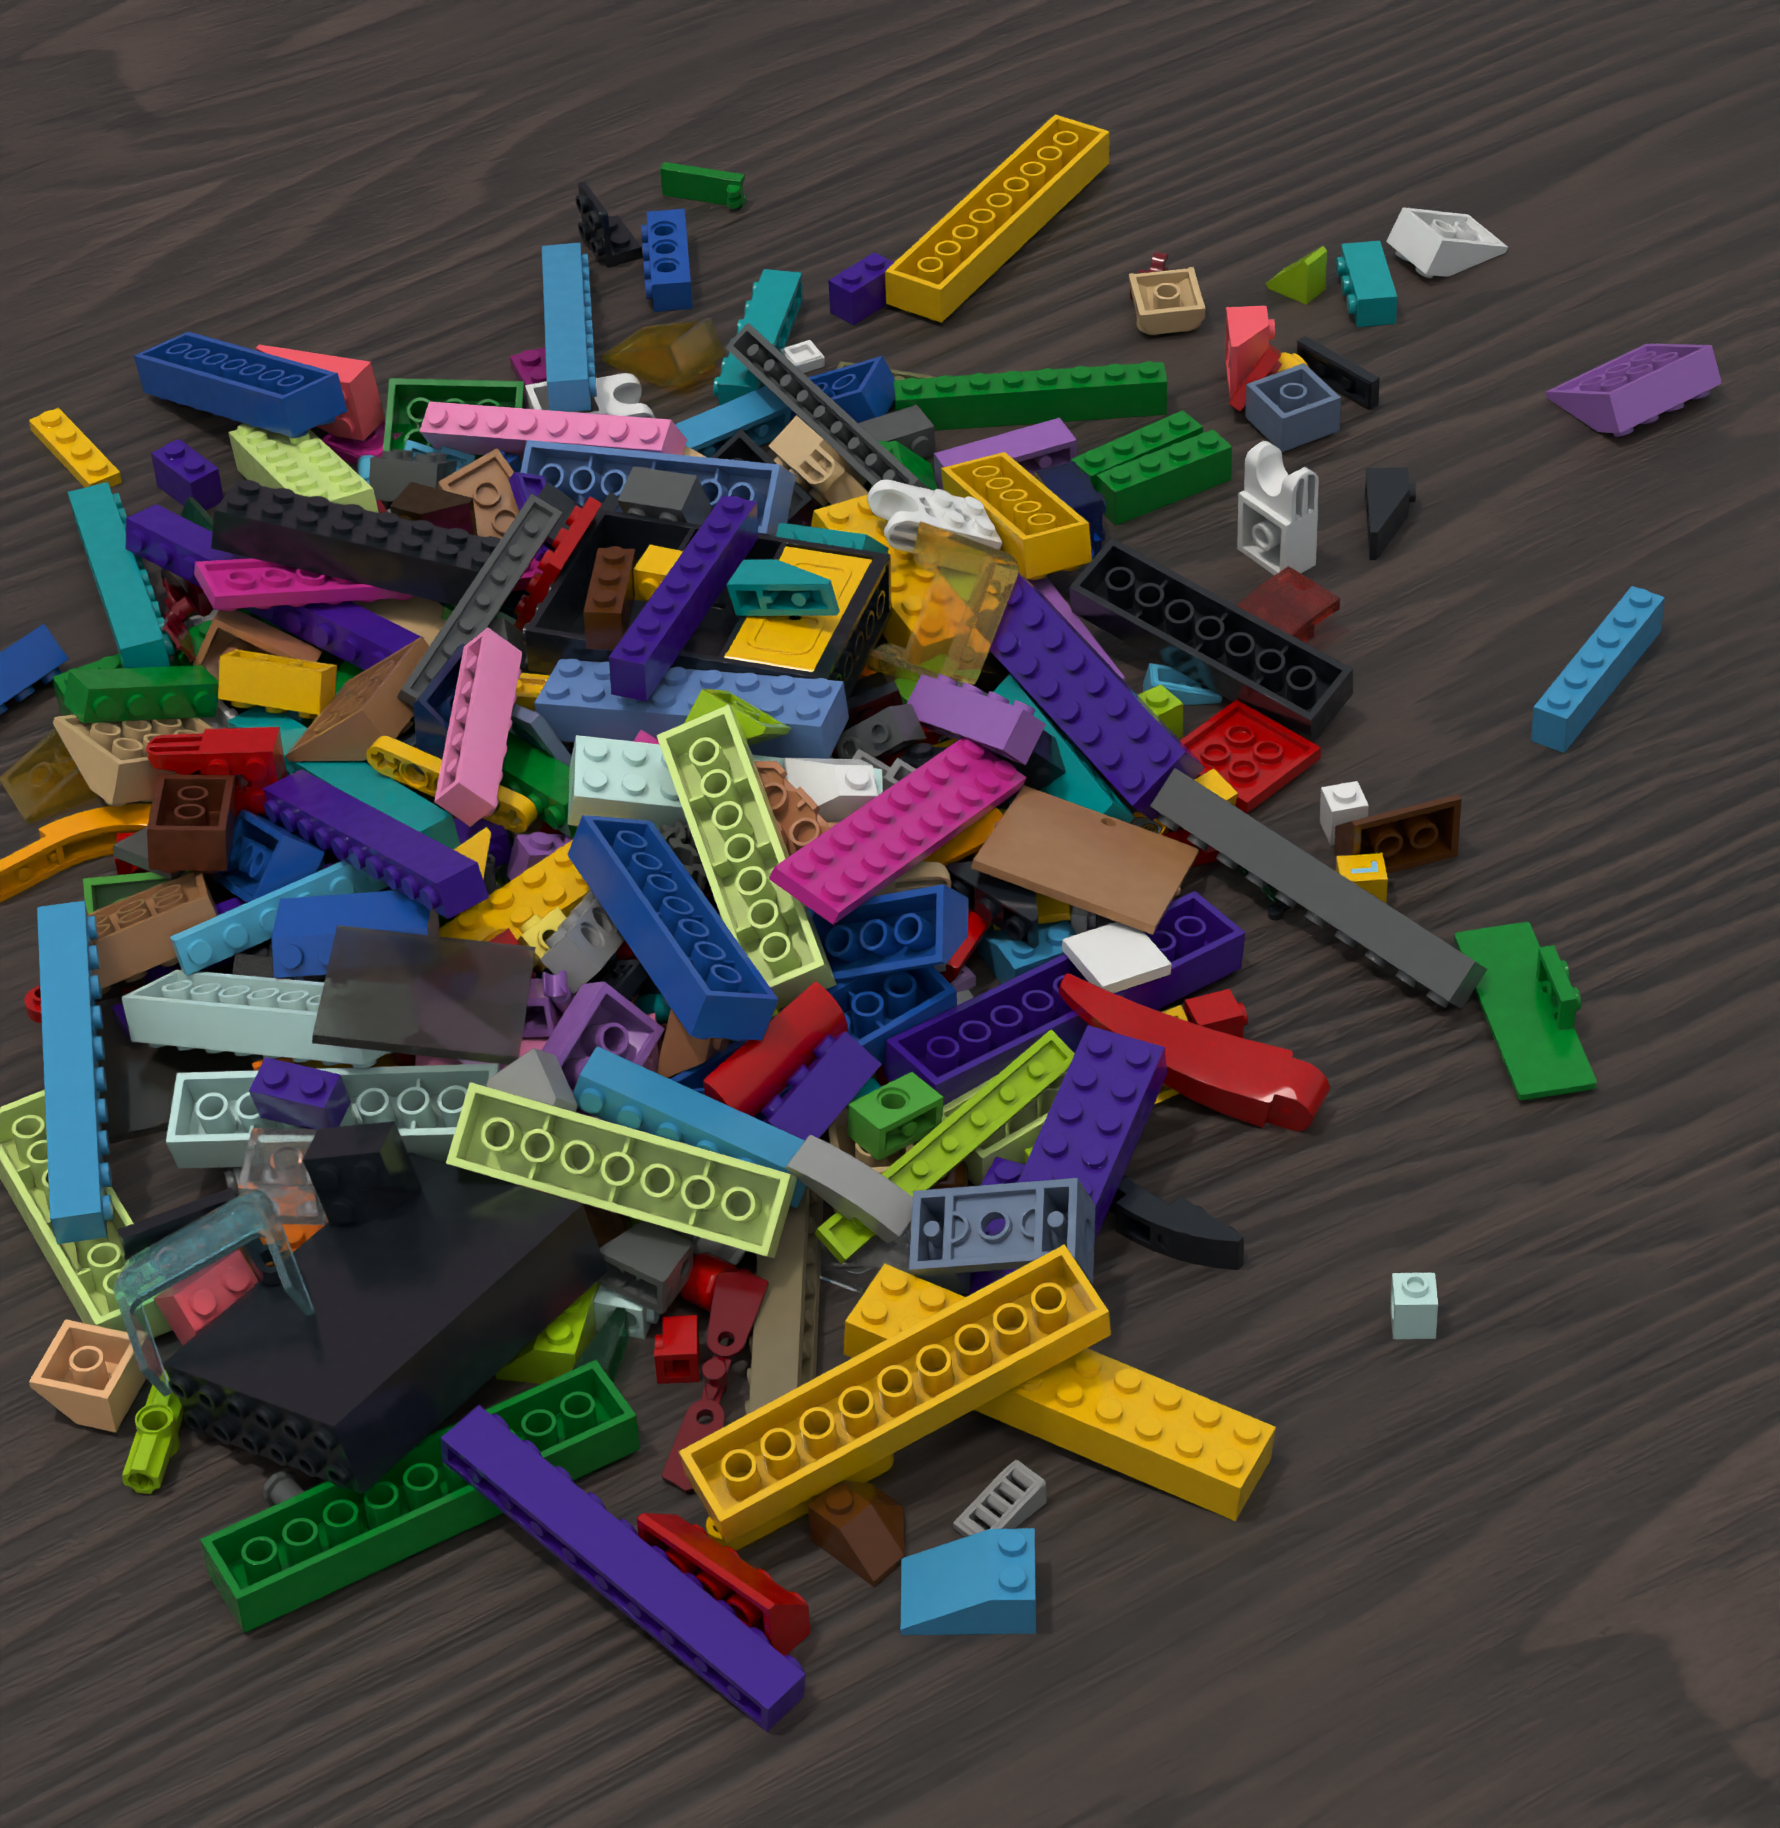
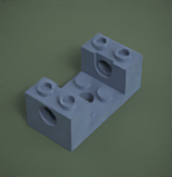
(1039, 1217)

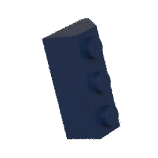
(435, 705)

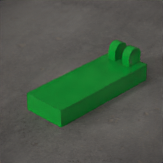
(702, 184)

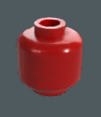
(702, 1279)

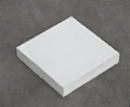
(1116, 957)

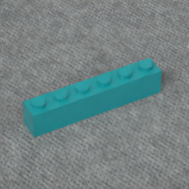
(772, 313)
(1082, 781)

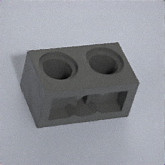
(882, 734)

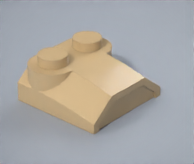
(1167, 301)

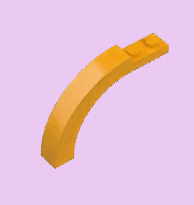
(68, 843)

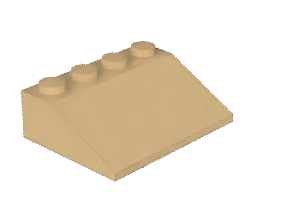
(115, 755)

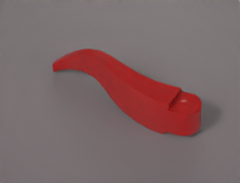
(1209, 1066)

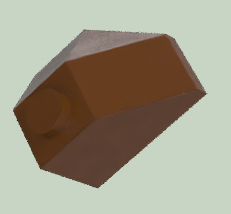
(859, 1529)

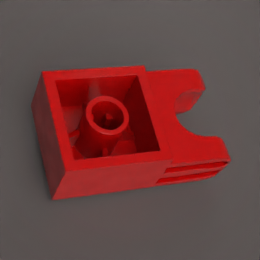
(247, 753)

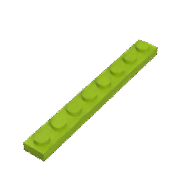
(960, 1134)

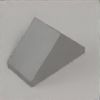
(537, 1078)

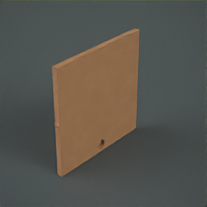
(1086, 859)

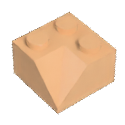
(89, 1375)

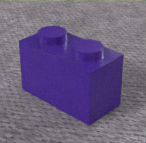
(859, 289)
(187, 474)
(299, 1095)

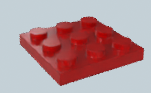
(553, 562)
(1250, 752)

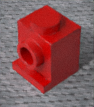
(678, 1350)

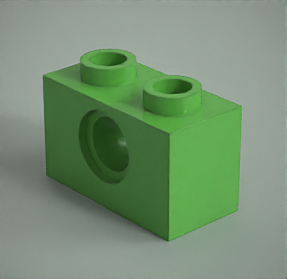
(894, 1116)

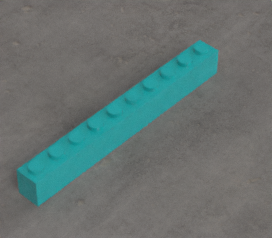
(120, 578)
(358, 780)

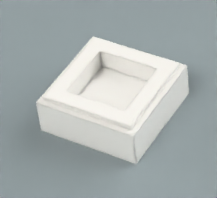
(804, 356)

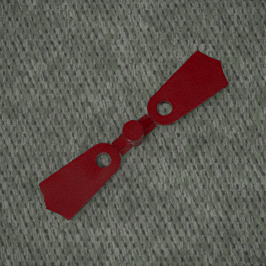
(179, 611)
(732, 1316)

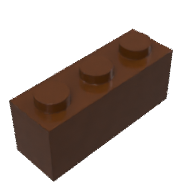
(609, 598)

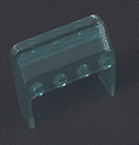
(192, 1249)

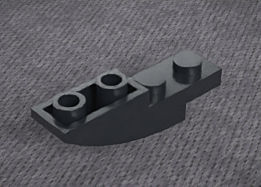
(1175, 1229)

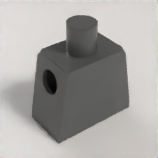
(648, 1264)

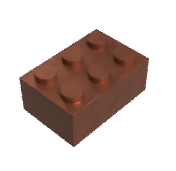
(191, 823)

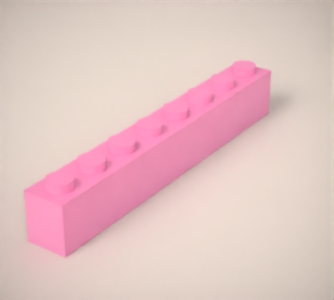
(485, 428)

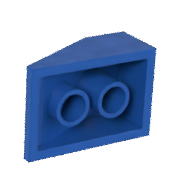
(859, 389)

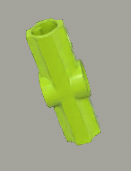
(154, 1441)

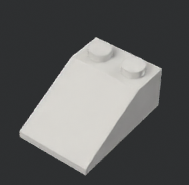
(1442, 241)

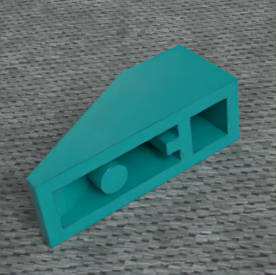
(780, 590)

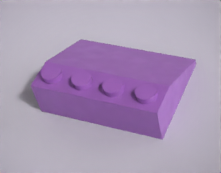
(1638, 386)

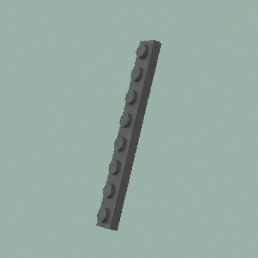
(487, 591)

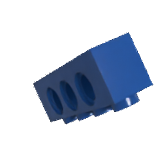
(666, 260)

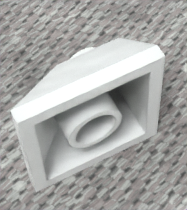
(833, 784)

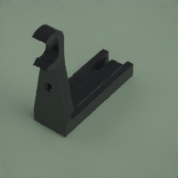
(153, 1229)

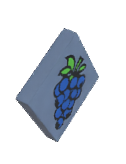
(536, 731)

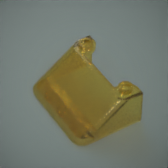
(958, 611)

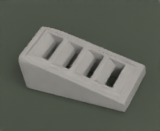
(1016, 1483)

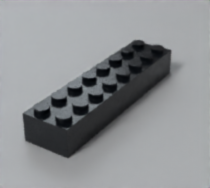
(349, 542)
(1211, 640)

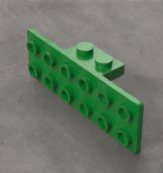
(1529, 1010)

